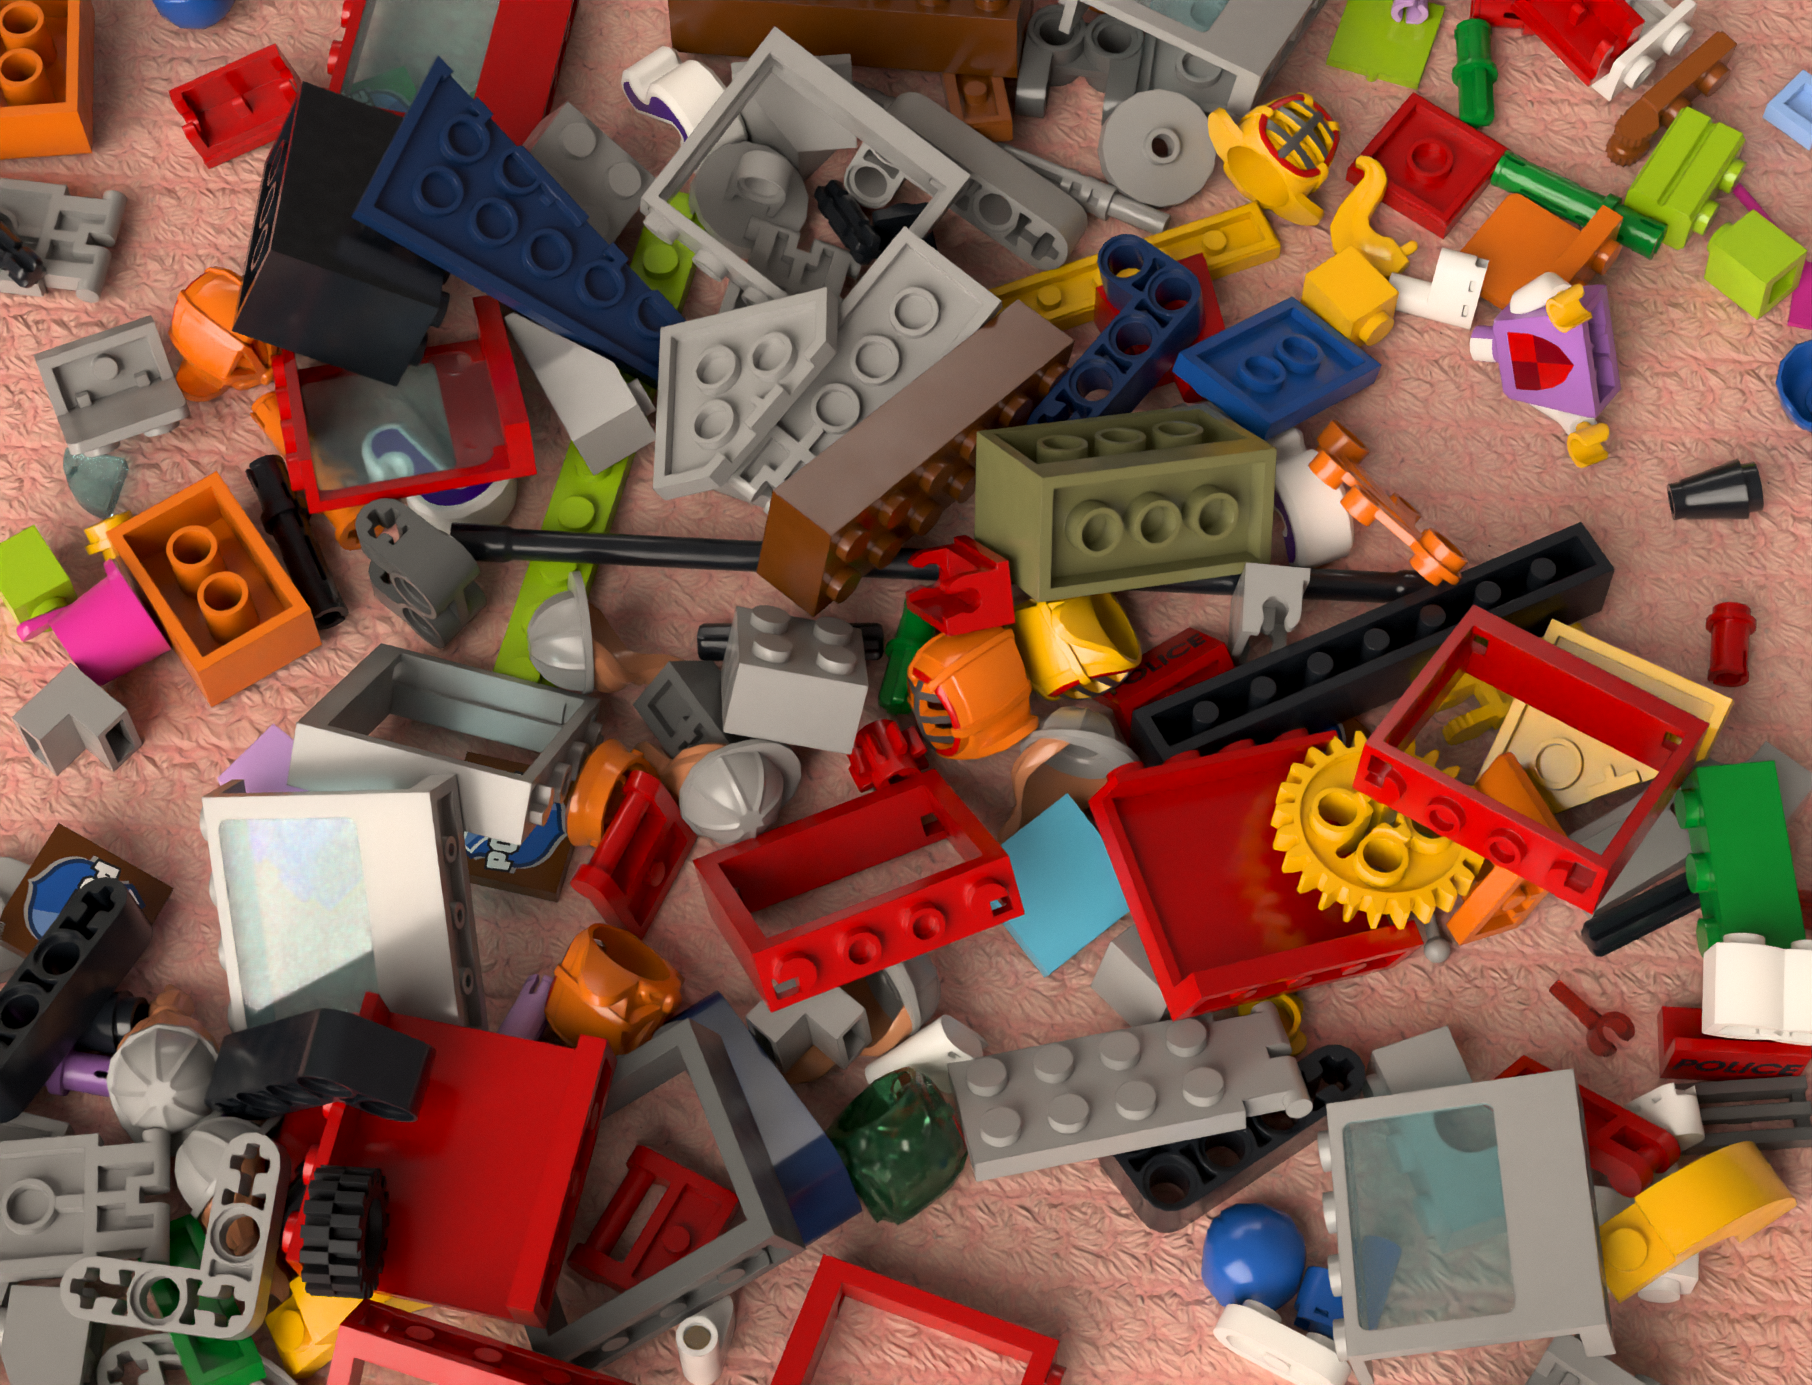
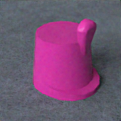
(102, 629)

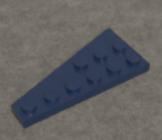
(504, 225)

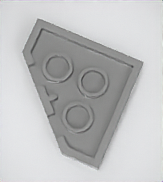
(731, 382)

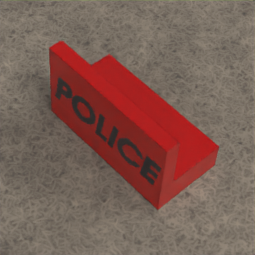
(1167, 670)
(1699, 1056)

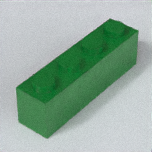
(1739, 854)

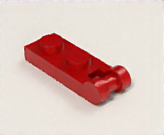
(1618, 1140)

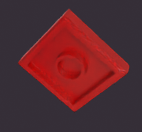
(1431, 164)

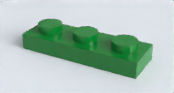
(204, 1359)

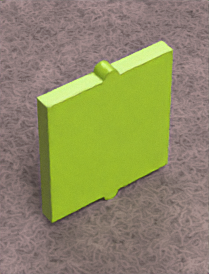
(1380, 47)

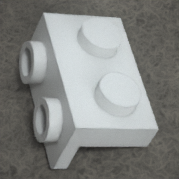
(1663, 32)

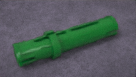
(1576, 202)

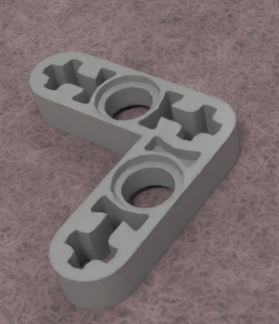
(219, 1268)

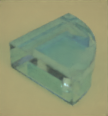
(95, 481)

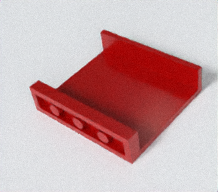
(484, 1173)

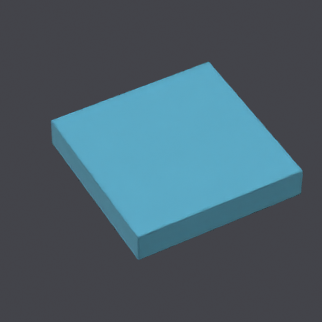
(1063, 885)

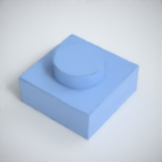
(1792, 110)

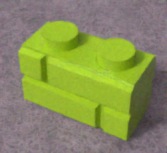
(1687, 174)

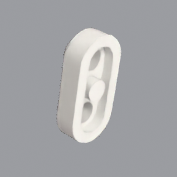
(1260, 1337)

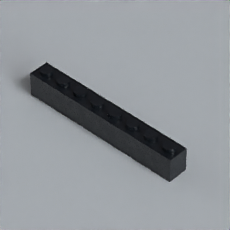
(1375, 653)

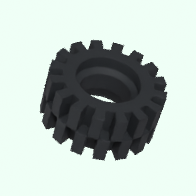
(344, 1231)

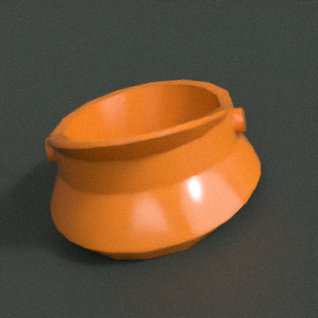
(598, 791)

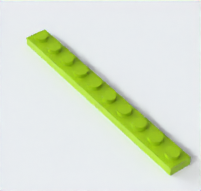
(580, 498)

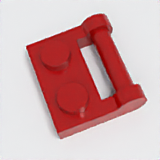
(636, 856)
(683, 1221)

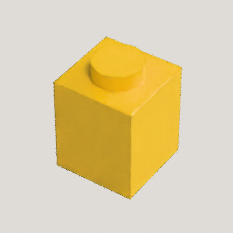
(1351, 297)

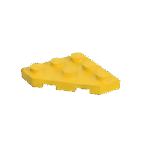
(1576, 768)

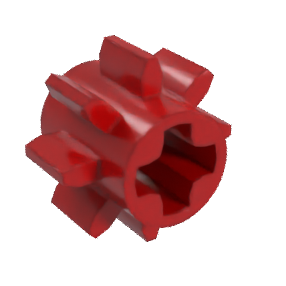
(886, 755)

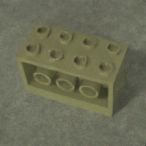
(1124, 500)

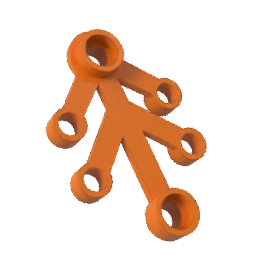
(1339, 462)

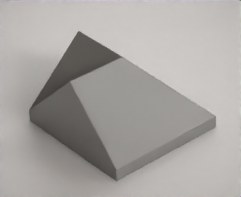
(793, 124)

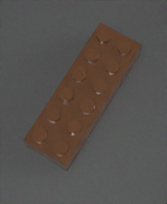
(892, 34)
(906, 460)

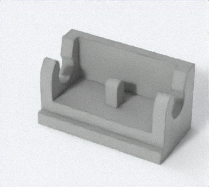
(1265, 602)

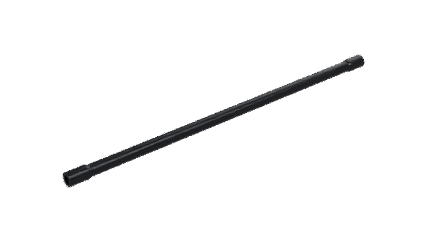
(506, 544)

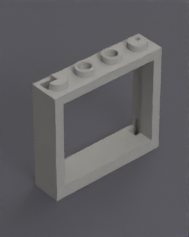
(838, 100)
(338, 755)

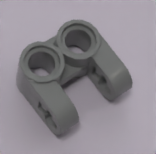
(1101, 51)
(427, 570)

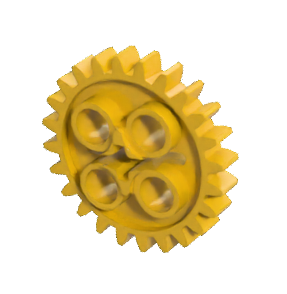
(1418, 868)

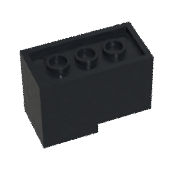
(315, 272)

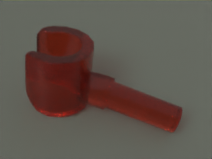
(1594, 1020)

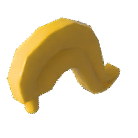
(1353, 219)

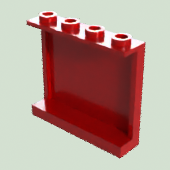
(1211, 889)

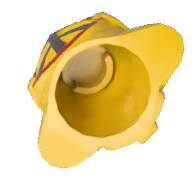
(1278, 154)
(1075, 645)

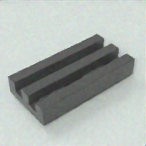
(1748, 1090)

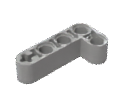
(1033, 221)

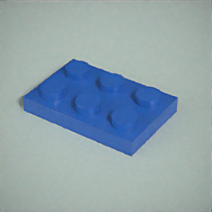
(1276, 368)

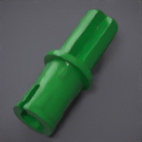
(1474, 72)
(909, 638)

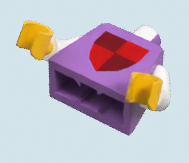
(1557, 357)

